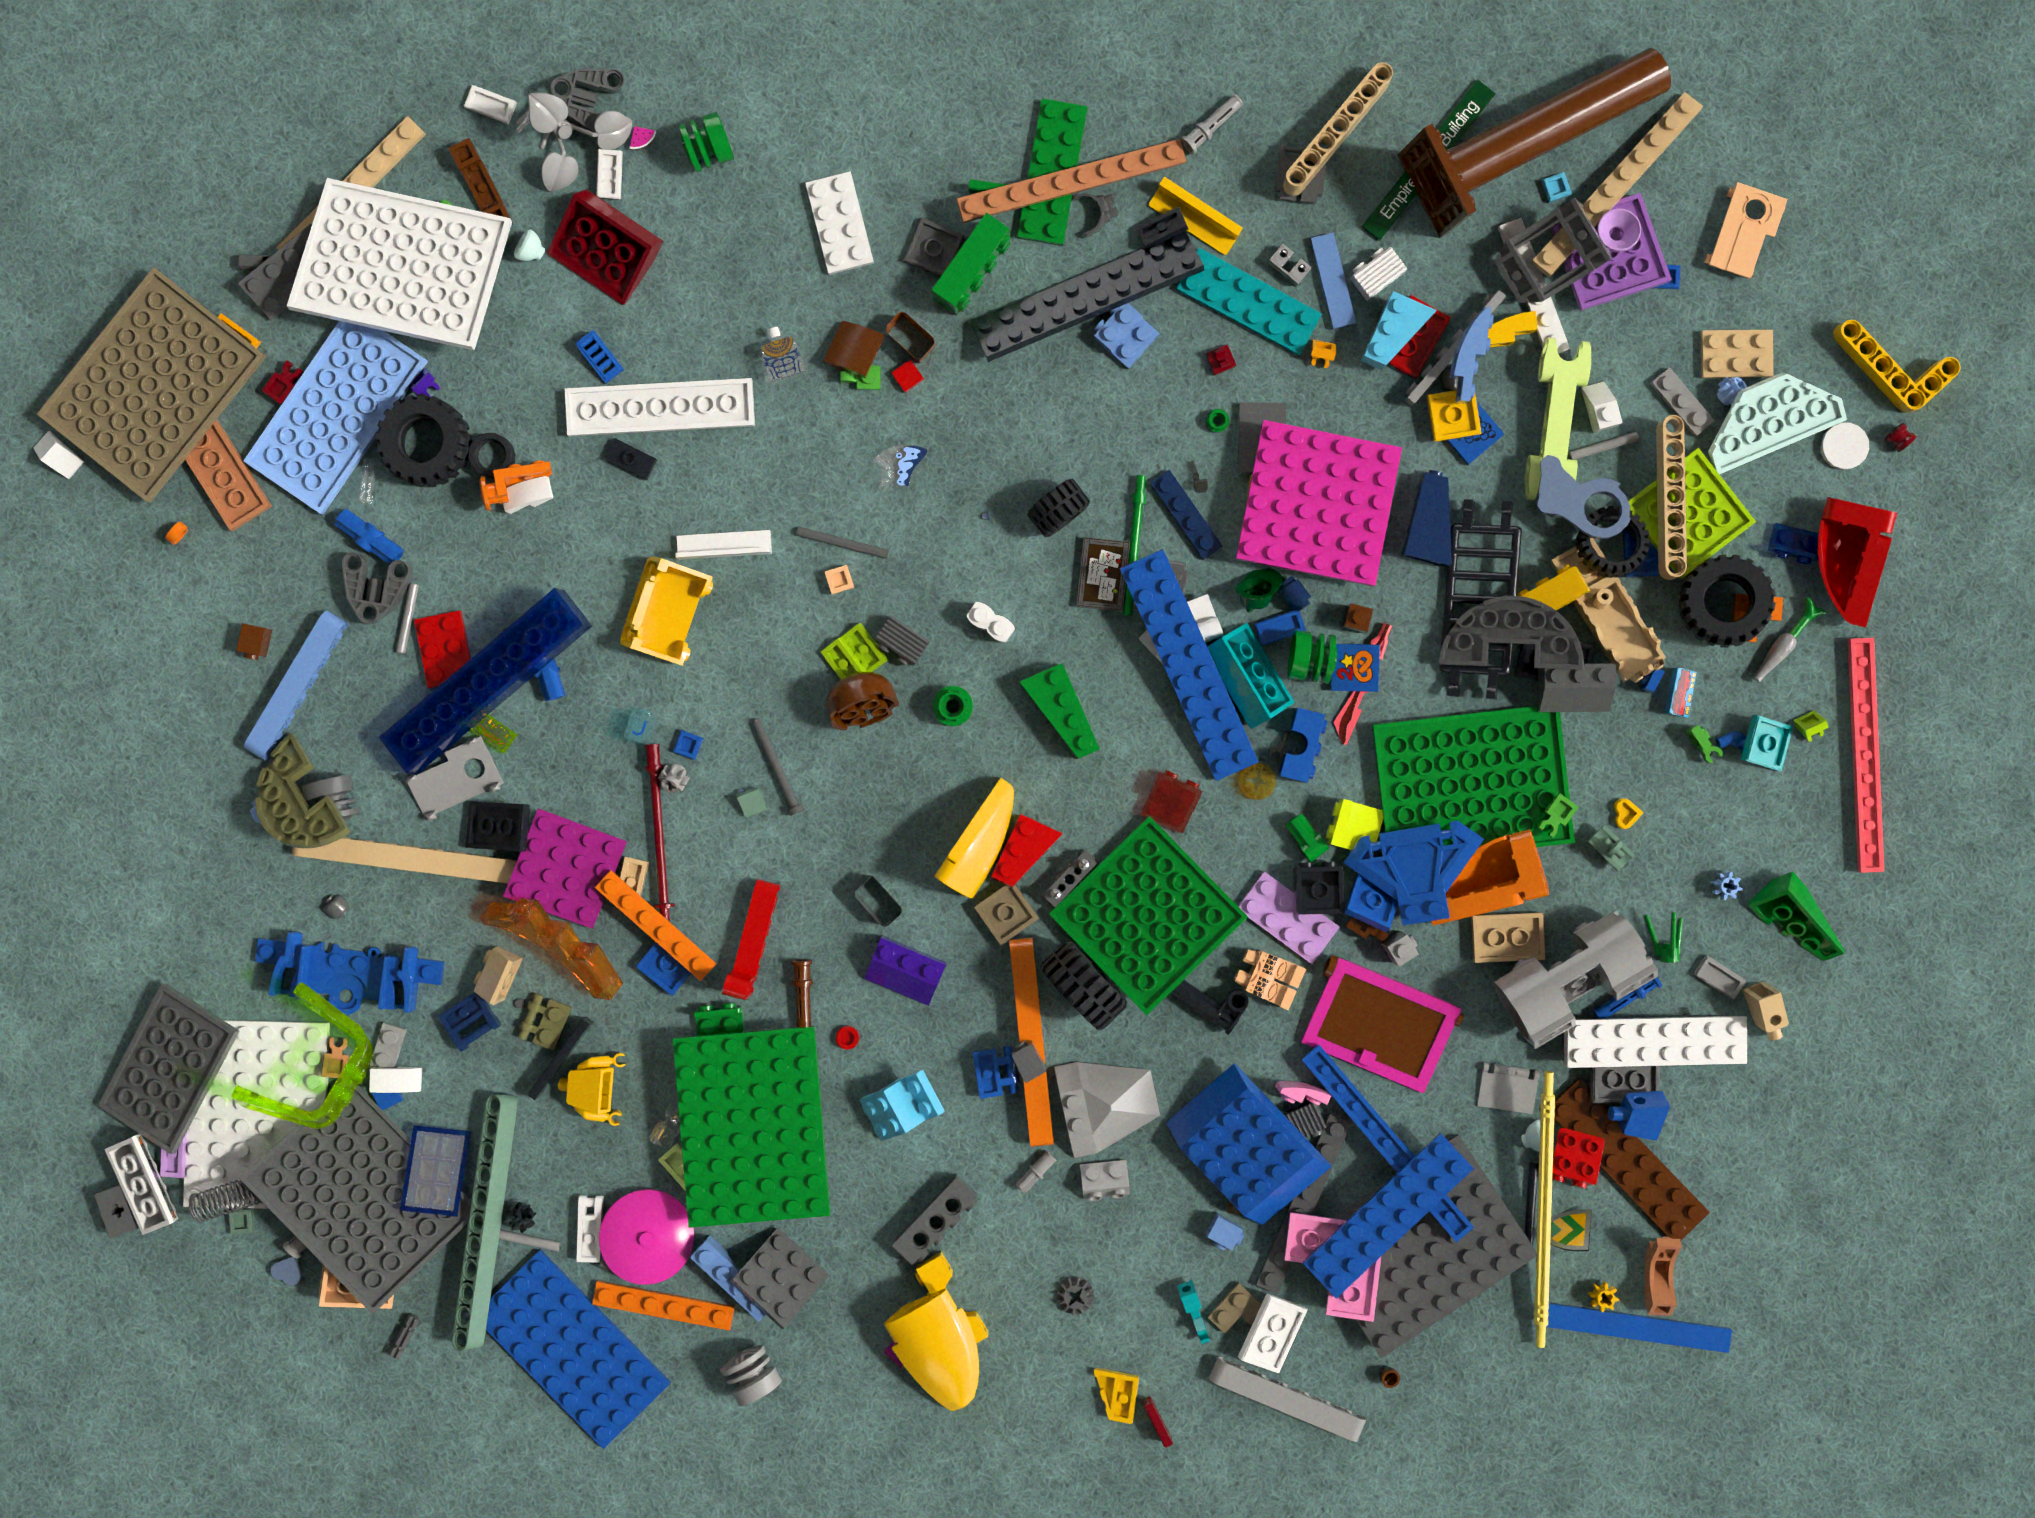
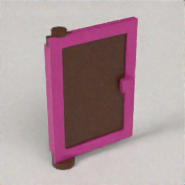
(1380, 1023)

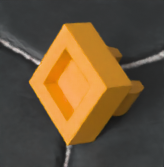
(1323, 350)

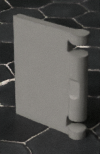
(1508, 1088)

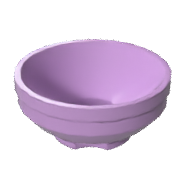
(1624, 221)

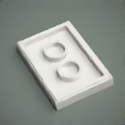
(1272, 1333)

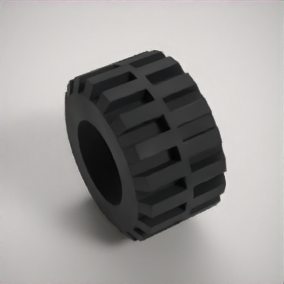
(1058, 507)

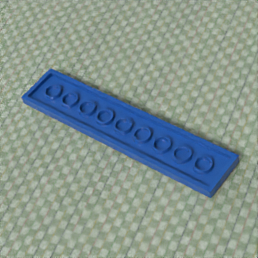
(1189, 664)

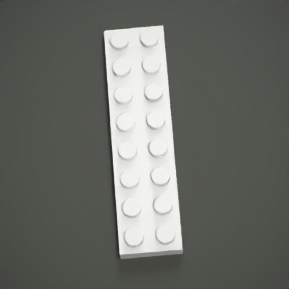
(659, 407)
(1656, 1041)

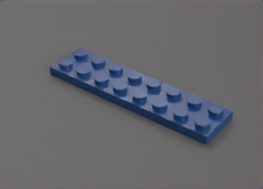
(1388, 1215)

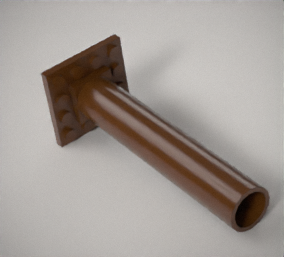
(1448, 175)

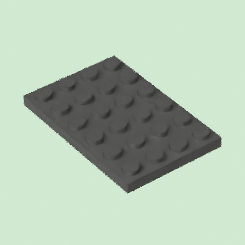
(168, 1068)

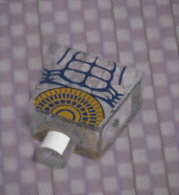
(782, 358)

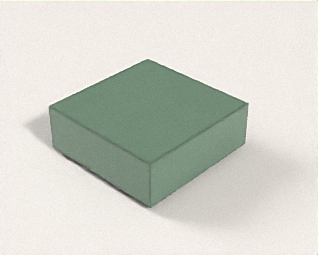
(751, 801)
(241, 1221)

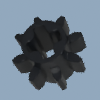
(515, 1220)

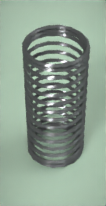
(203, 1205)

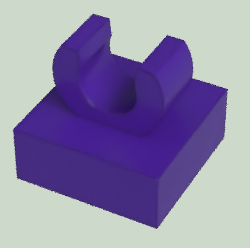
(423, 381)

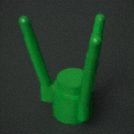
(1670, 950)

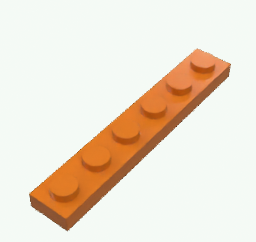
(655, 925)
(663, 1305)

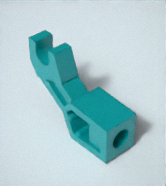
(1192, 1305)

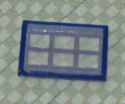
(435, 1171)

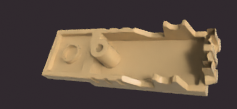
(1614, 620)

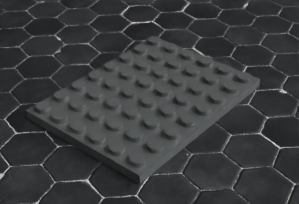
(344, 1196)
(1431, 1273)

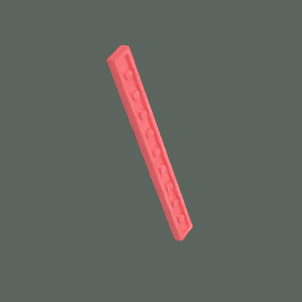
(1865, 755)

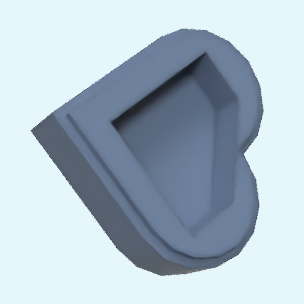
(287, 1270)

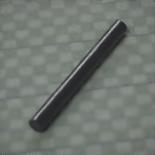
(1531, 1201)

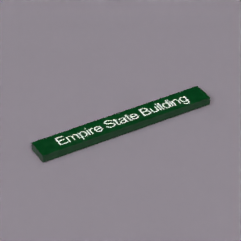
(1451, 131)

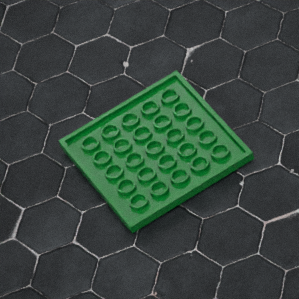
(1148, 915)

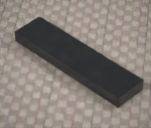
(560, 1058)

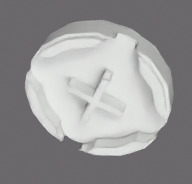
(1844, 446)

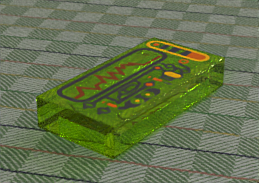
(495, 733)

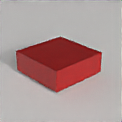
(907, 376)

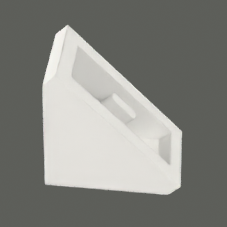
(57, 455)

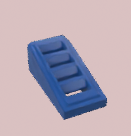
(586, 340)

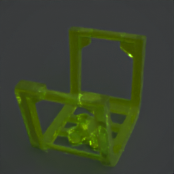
(344, 1087)

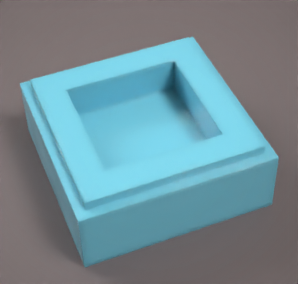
(1556, 187)

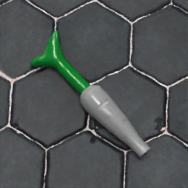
(1787, 642)

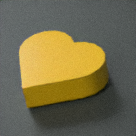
(1626, 813)

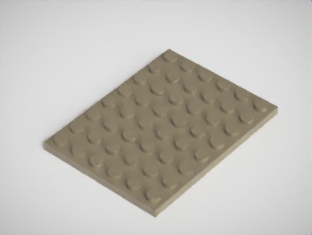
(151, 385)

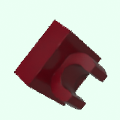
(1221, 360)

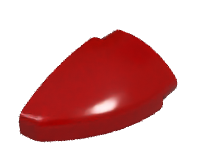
(1853, 555)

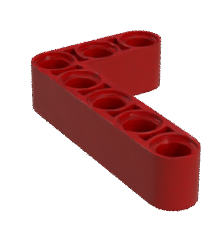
(751, 947)

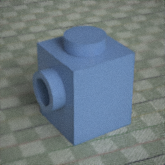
(1224, 1232)

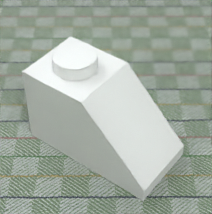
(1601, 407)

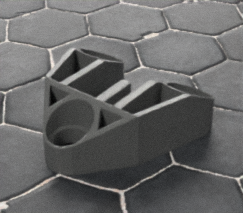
(589, 79)
(356, 585)

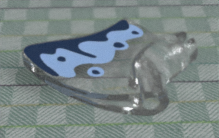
(897, 465)

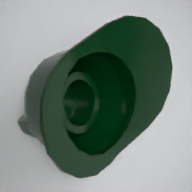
(1258, 588)

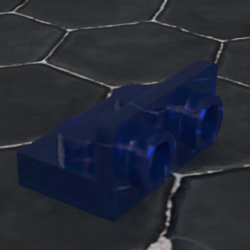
(1793, 542)

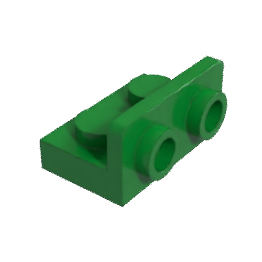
(719, 1020)

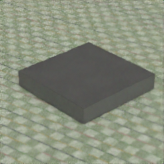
(933, 247)

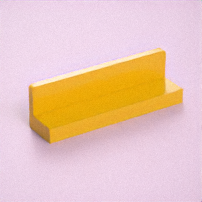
(1200, 218)

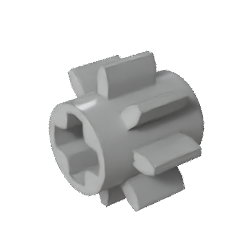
(673, 778)

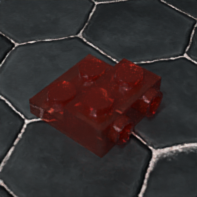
(1171, 801)

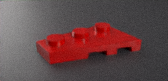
(1024, 848)

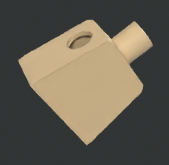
(1766, 1009)

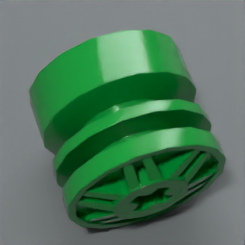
(706, 142)
(1312, 657)

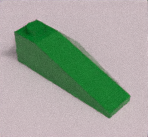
(1793, 908)

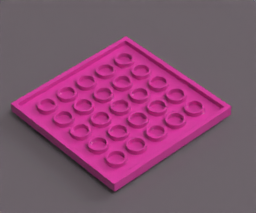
(1318, 503)

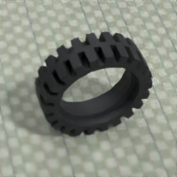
(1607, 567)

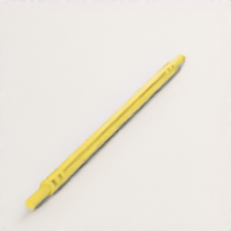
(1544, 1209)

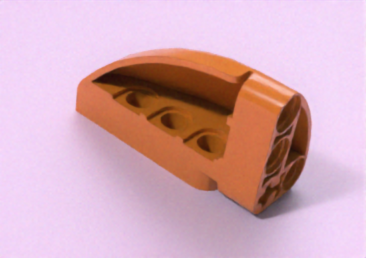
(1497, 878)

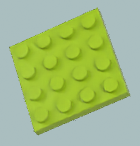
(1712, 511)

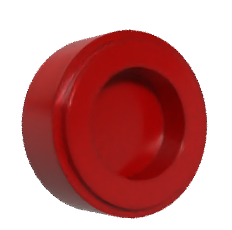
(847, 1037)

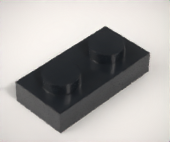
(1162, 228)

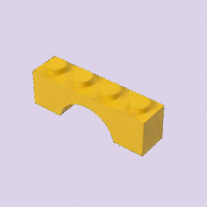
(935, 1274)

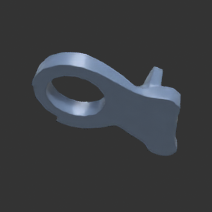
(1565, 497)

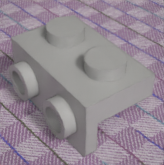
(1105, 1180)

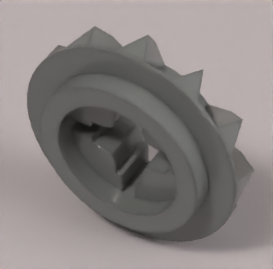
(1074, 1284)

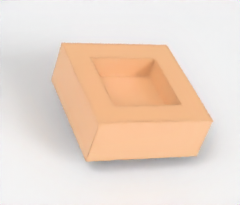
(839, 579)

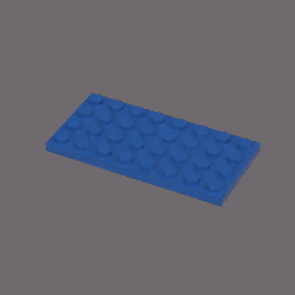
(573, 1349)

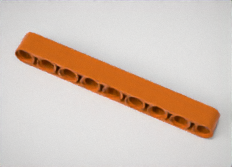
(1031, 1030)

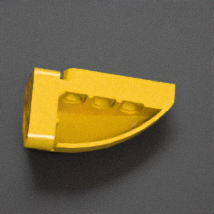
(980, 843)
(937, 1348)

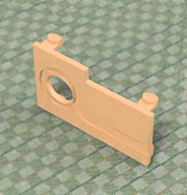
(1742, 236)

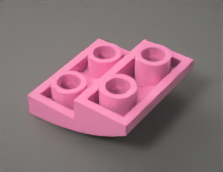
(1297, 1091)

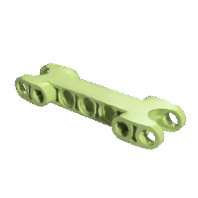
(1562, 382)

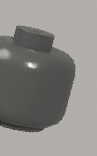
(335, 906)

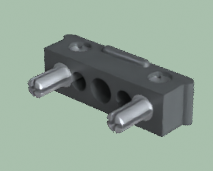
(1053, 895)

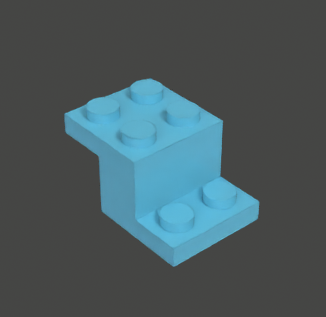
(901, 1105)

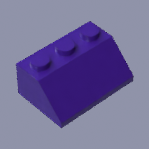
(905, 970)

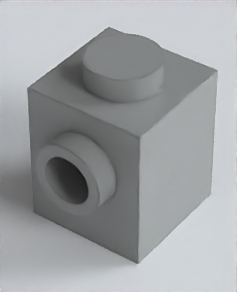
(1400, 948)

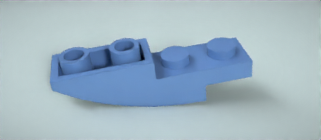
(1471, 345)

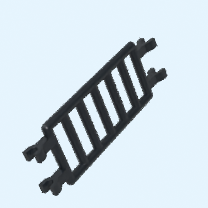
(1451, 597)

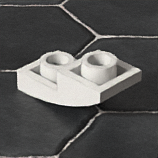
(528, 492)
(395, 1079)

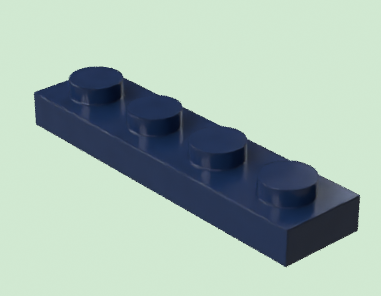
(1186, 514)

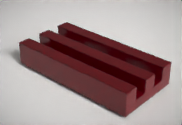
(1157, 1422)

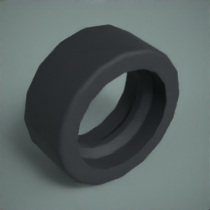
(478, 442)

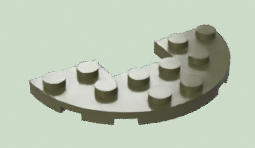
(283, 807)

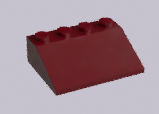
(604, 246)

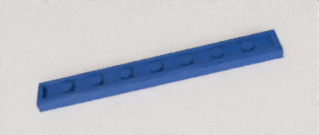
(1639, 1327)

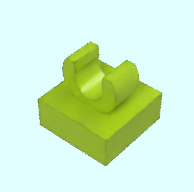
(1811, 724)

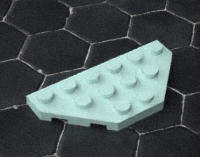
(1772, 417)

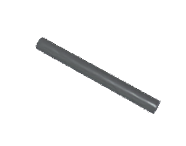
(842, 542)

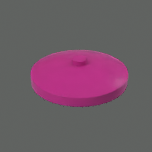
(646, 1236)

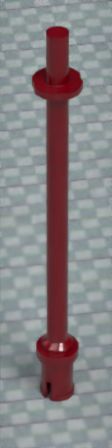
(654, 768)

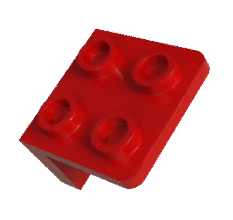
(1577, 1158)

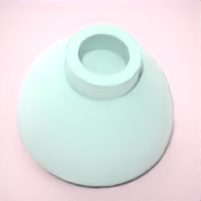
(529, 247)
(1531, 1138)

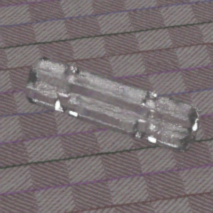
(367, 480)

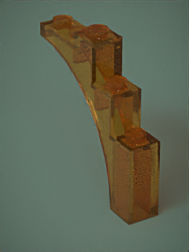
(558, 938)

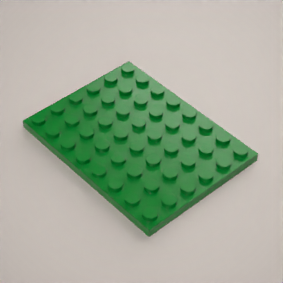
(1474, 768)
(751, 1126)

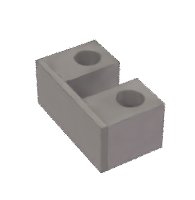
(1294, 275)

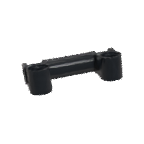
(1210, 1008)

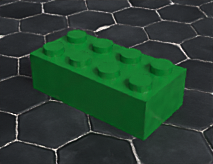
(971, 264)

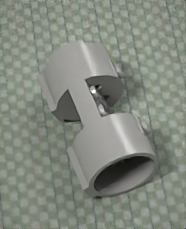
(1607, 956)

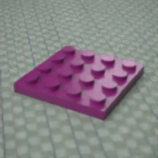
(564, 867)

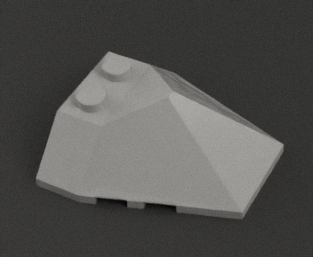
(1104, 1103)

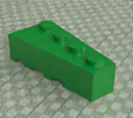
(1060, 705)

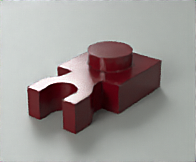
(281, 385)

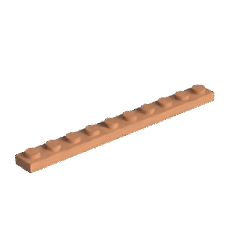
(1071, 181)

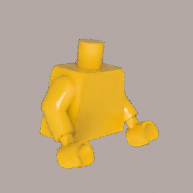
(591, 1088)

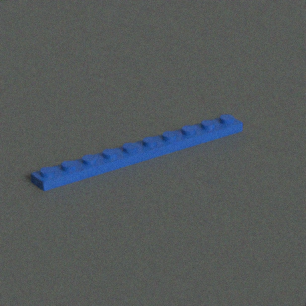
(1378, 1132)

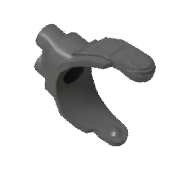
(1106, 207)

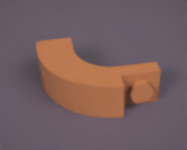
(1658, 1280)

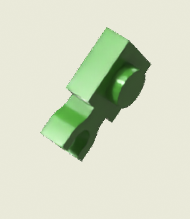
(1559, 812)

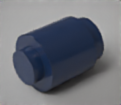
(1294, 594)

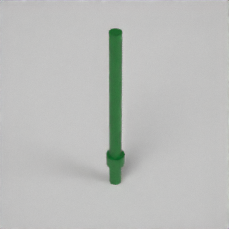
(1138, 500)

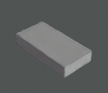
(1719, 977)

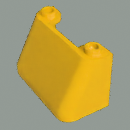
(664, 609)

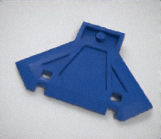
(1416, 867)

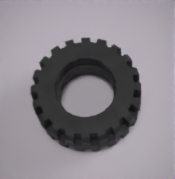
(398, 423)
(1738, 571)
(1083, 985)

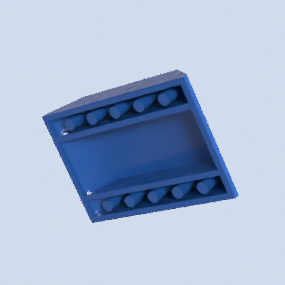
(1246, 1146)

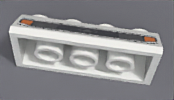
(141, 1184)

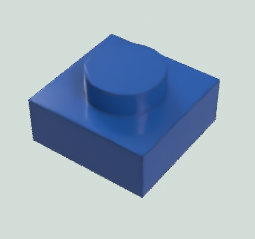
(1651, 681)

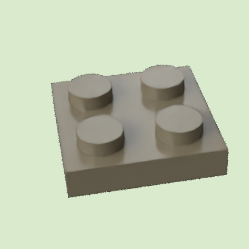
(1006, 913)

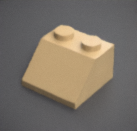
(497, 975)

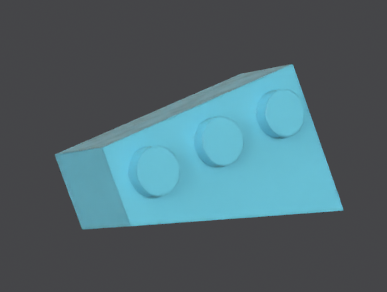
(1395, 327)

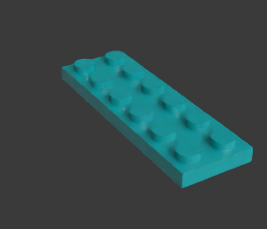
(1251, 303)

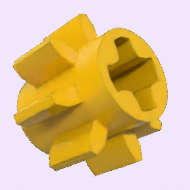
(1609, 1294)

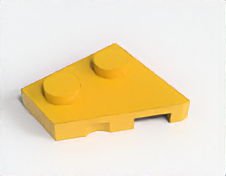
(1118, 1393)

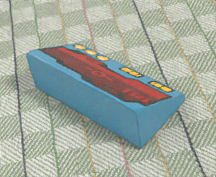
(1680, 692)

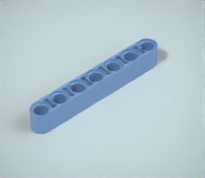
(294, 685)

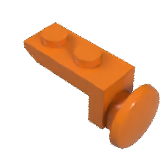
(514, 474)

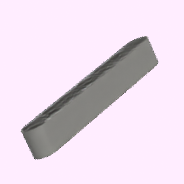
(1287, 1400)

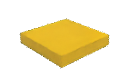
(1452, 419)

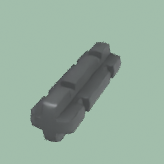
(404, 1336)

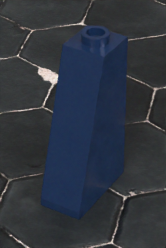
(1429, 526)

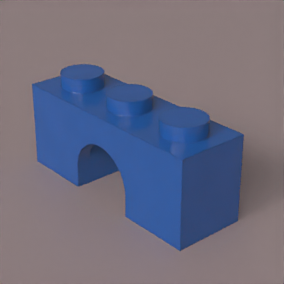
(1310, 726)

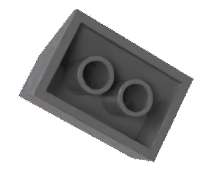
(1577, 689)

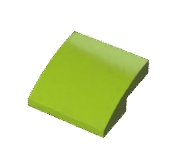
(854, 653)

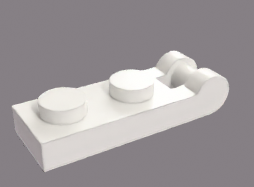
(589, 1228)

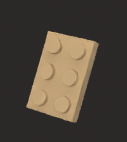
(1737, 353)
(1507, 937)

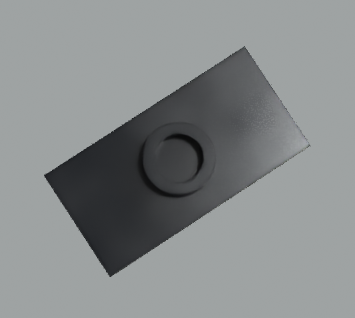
(630, 459)

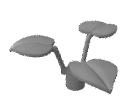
(549, 114)

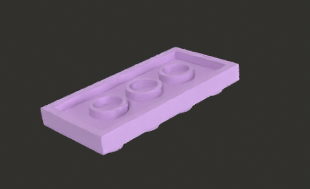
(1274, 910)

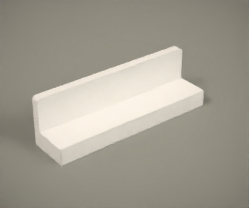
(724, 544)

